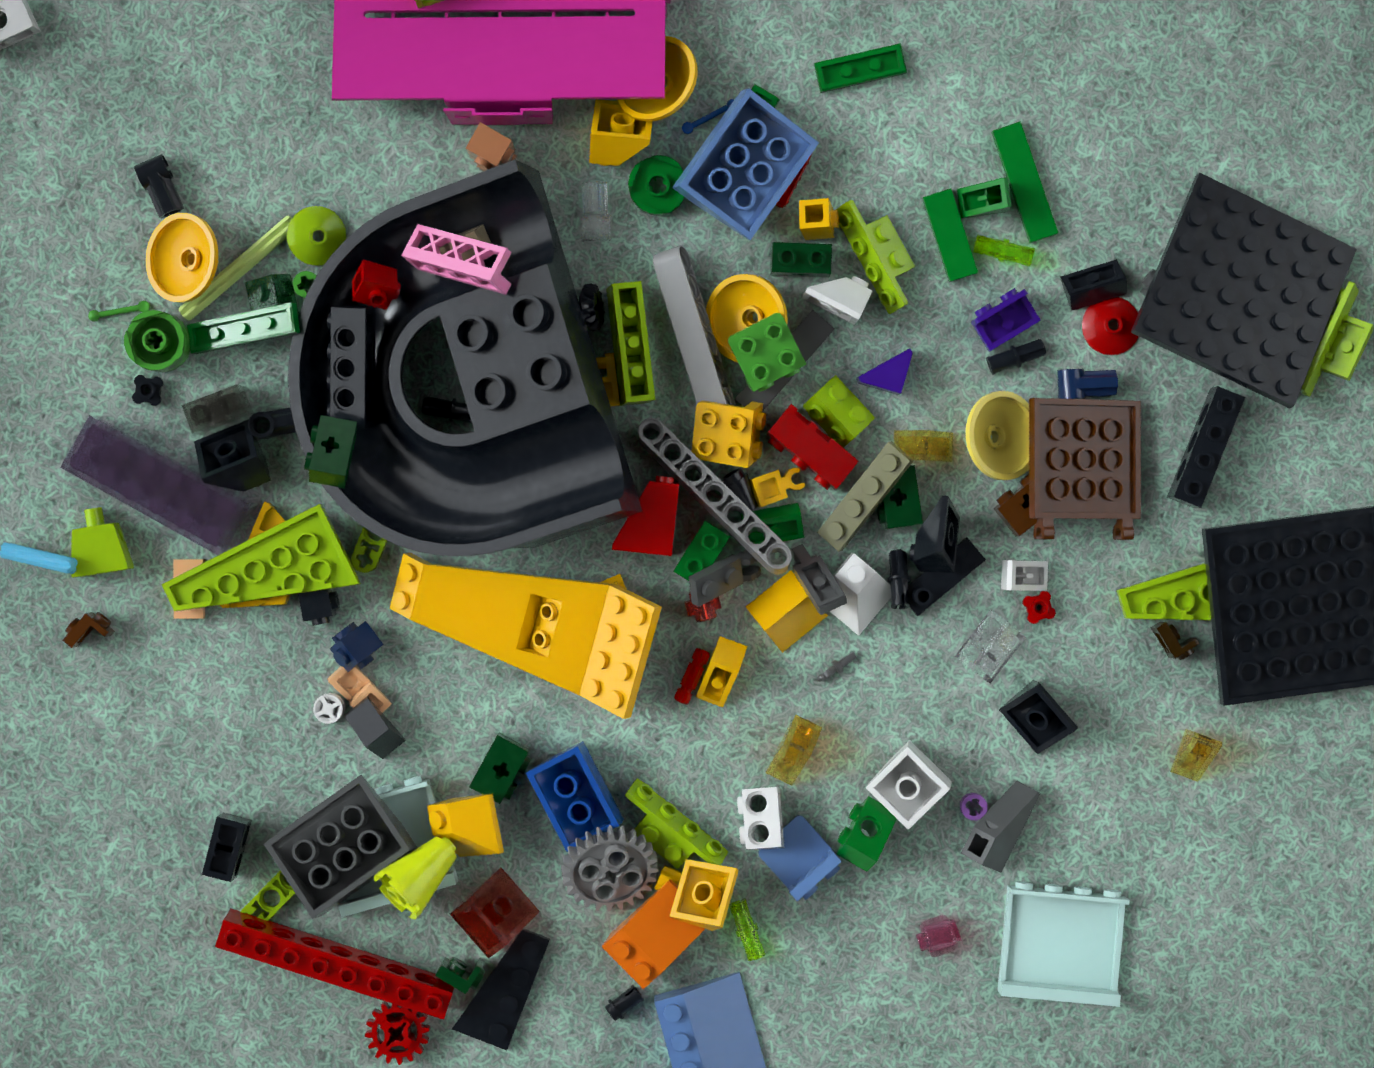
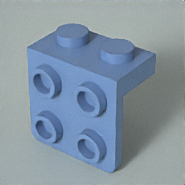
(803, 860)

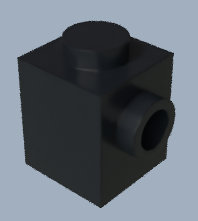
(319, 605)

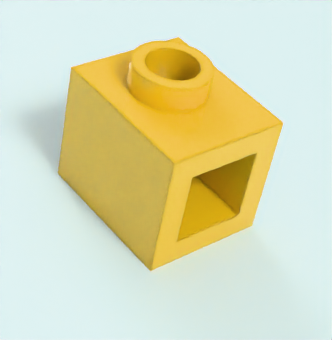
(817, 219)

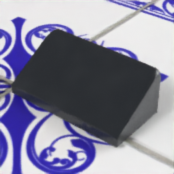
(1094, 284)

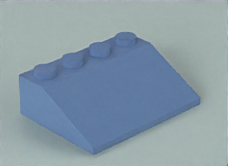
(746, 164)
(709, 1025)

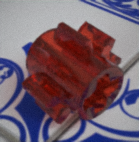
(704, 612)

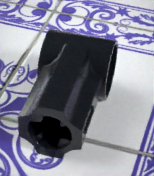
(158, 182)
(280, 423)

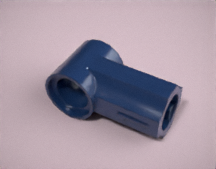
(1082, 384)

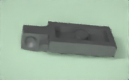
(817, 581)

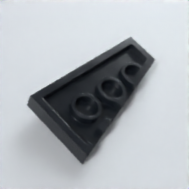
(501, 999)

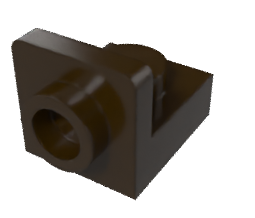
(1168, 639)

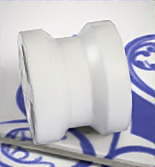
(324, 711)

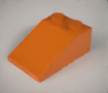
(650, 937)

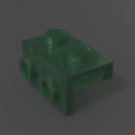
(270, 291)

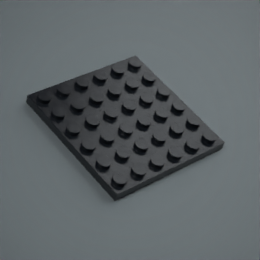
(1244, 290)
(1292, 604)

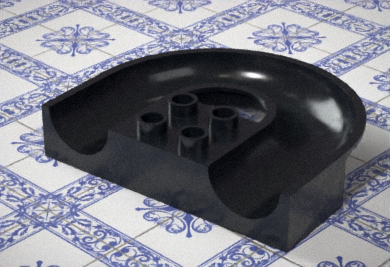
(543, 426)

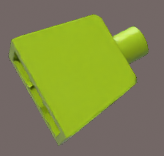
(99, 546)

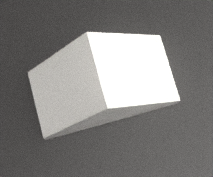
(1024, 575)

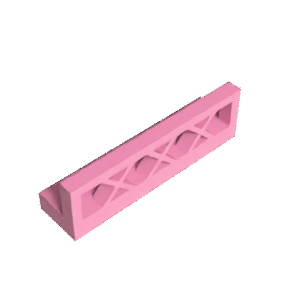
(451, 263)

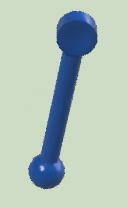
(688, 127)

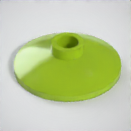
(301, 232)

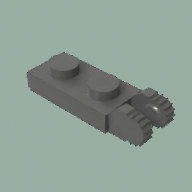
(722, 577)

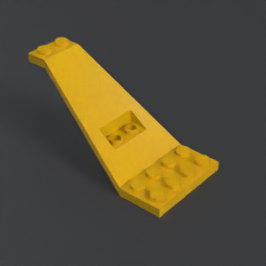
(591, 641)

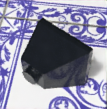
(232, 459)
(937, 539)

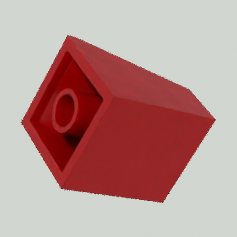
(654, 527)

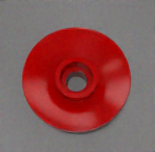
(1098, 333)

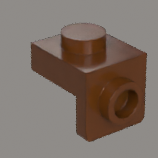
(80, 629)

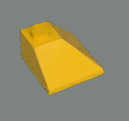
(616, 134)
(468, 824)

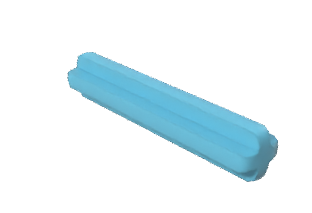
(38, 558)

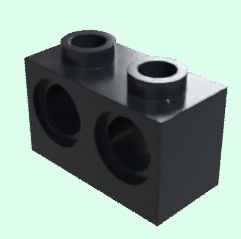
(226, 847)

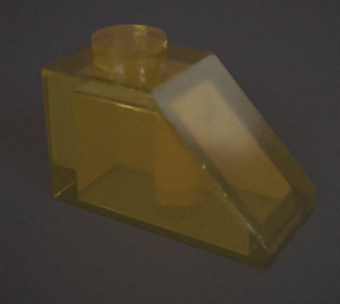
(794, 750)

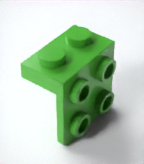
(766, 352)

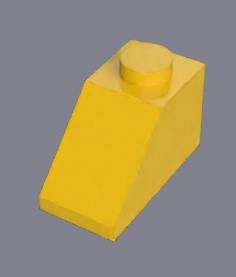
(721, 671)

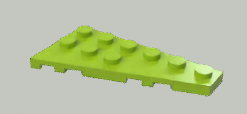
(282, 561)
(1169, 596)

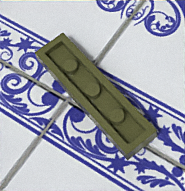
(865, 496)

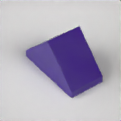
(888, 375)

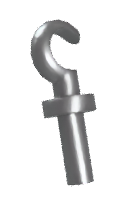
(837, 667)

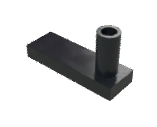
(933, 585)

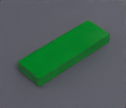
(860, 68)
(950, 235)

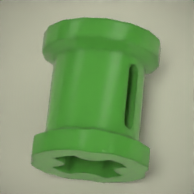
(299, 282)

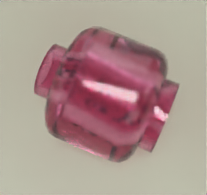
(938, 936)

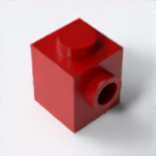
(375, 285)

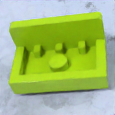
(838, 411)

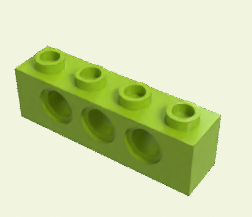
(630, 343)

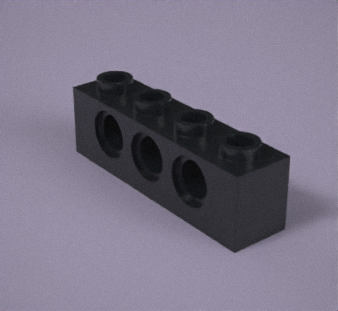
(362, 354)
(1206, 447)

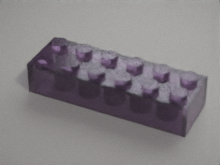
(155, 485)

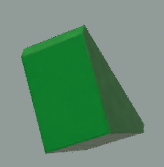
(984, 198)

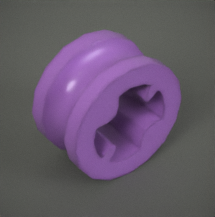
(981, 801)

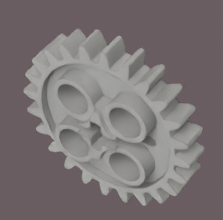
(609, 868)

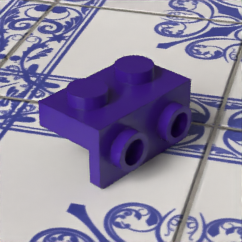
(1004, 320)

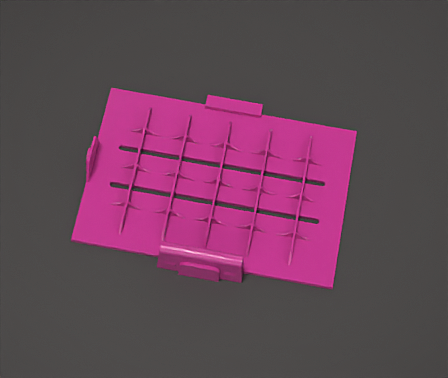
(498, 65)

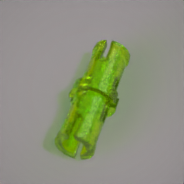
(1003, 250)
(747, 929)

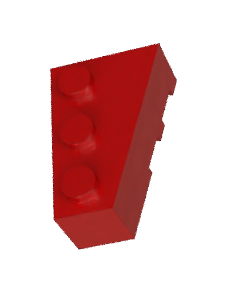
(811, 448)

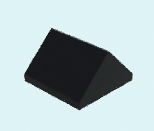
(1037, 717)

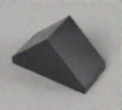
(374, 728)

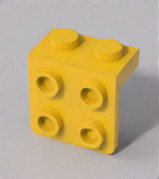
(728, 433)

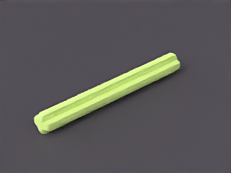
(237, 269)

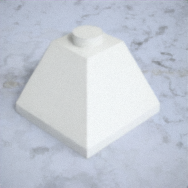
(840, 297)
(864, 592)

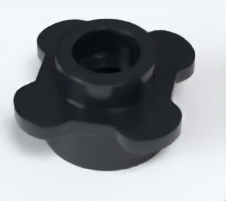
(155, 390)

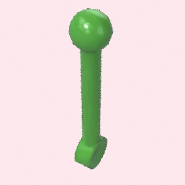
(143, 306)

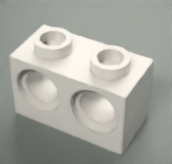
(769, 817)

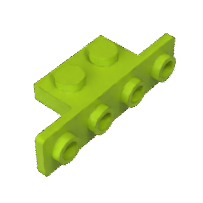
(878, 252)
(1341, 344)
(670, 831)

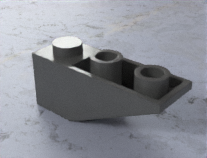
(1000, 827)

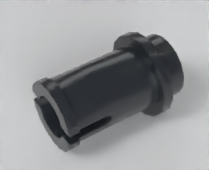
(624, 1003)

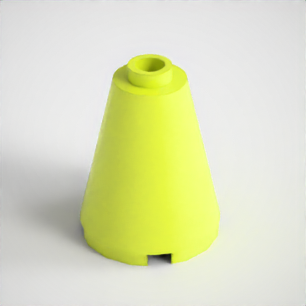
(416, 876)

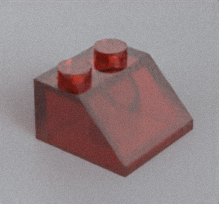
(494, 913)

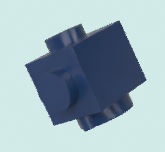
(355, 646)

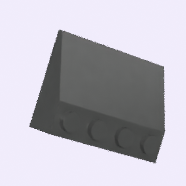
(339, 846)

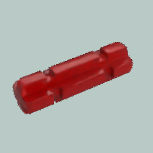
(692, 676)

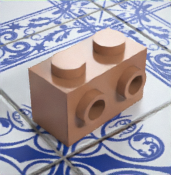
(490, 148)

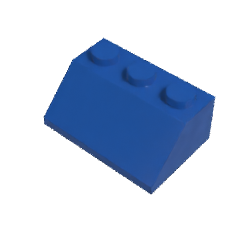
(574, 795)

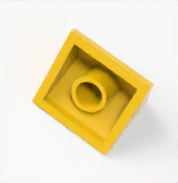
(785, 611)
(704, 894)

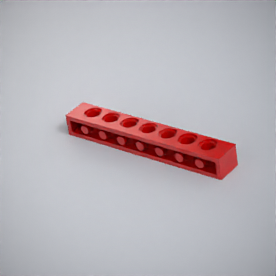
(334, 963)

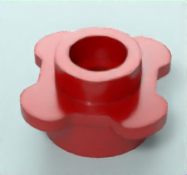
(1046, 611)

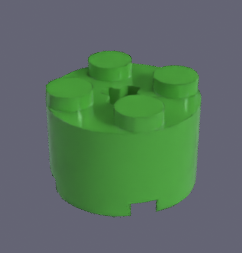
(144, 331)

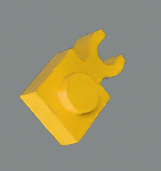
(772, 487)

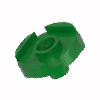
(642, 192)

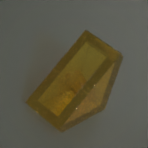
(925, 444)
(1194, 755)

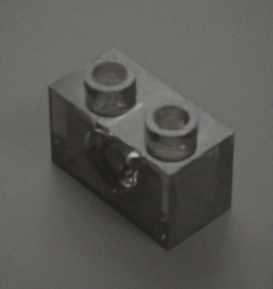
(217, 409)

